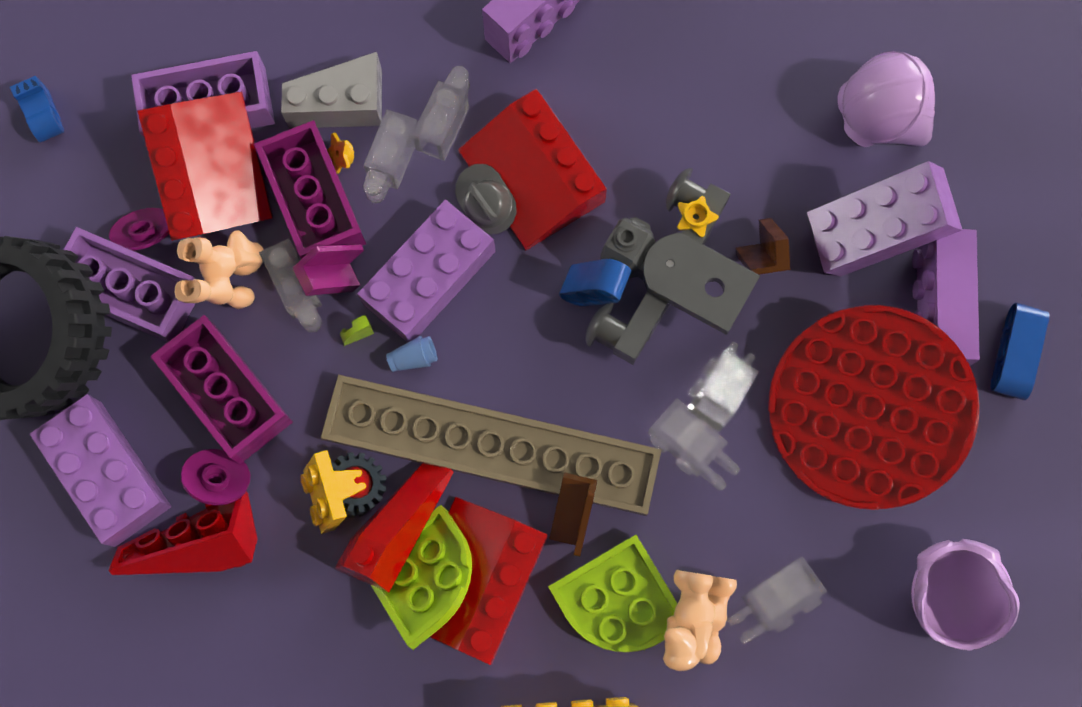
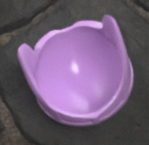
(889, 101)
(963, 594)

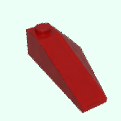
(388, 537)
(204, 542)

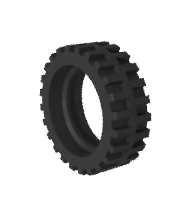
(76, 328)

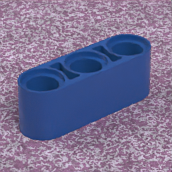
(595, 282)
(1019, 351)

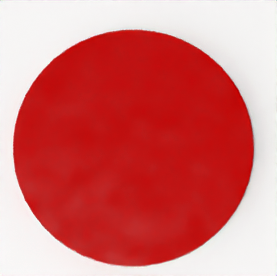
(874, 407)

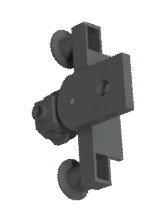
(673, 274)

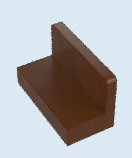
(771, 253)
(573, 510)

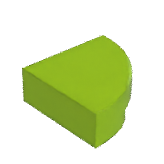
(360, 330)

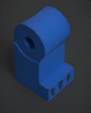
(38, 108)

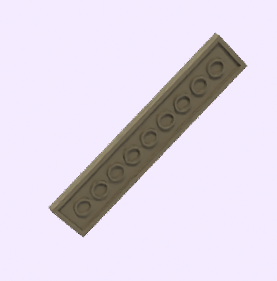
(489, 443)

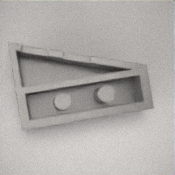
(336, 96)

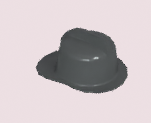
(485, 198)

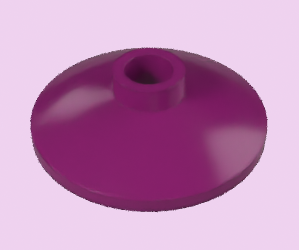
(140, 229)
(214, 466)

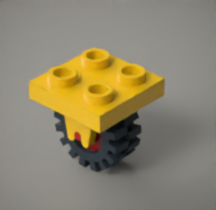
(341, 488)

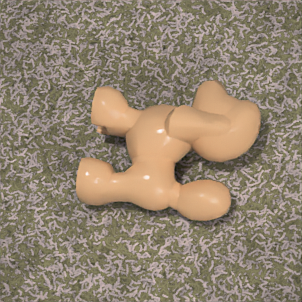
(217, 266)
(697, 620)

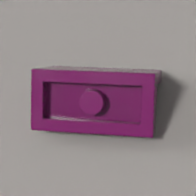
(328, 270)

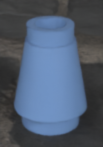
(412, 355)

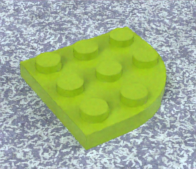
(430, 581)
(617, 599)

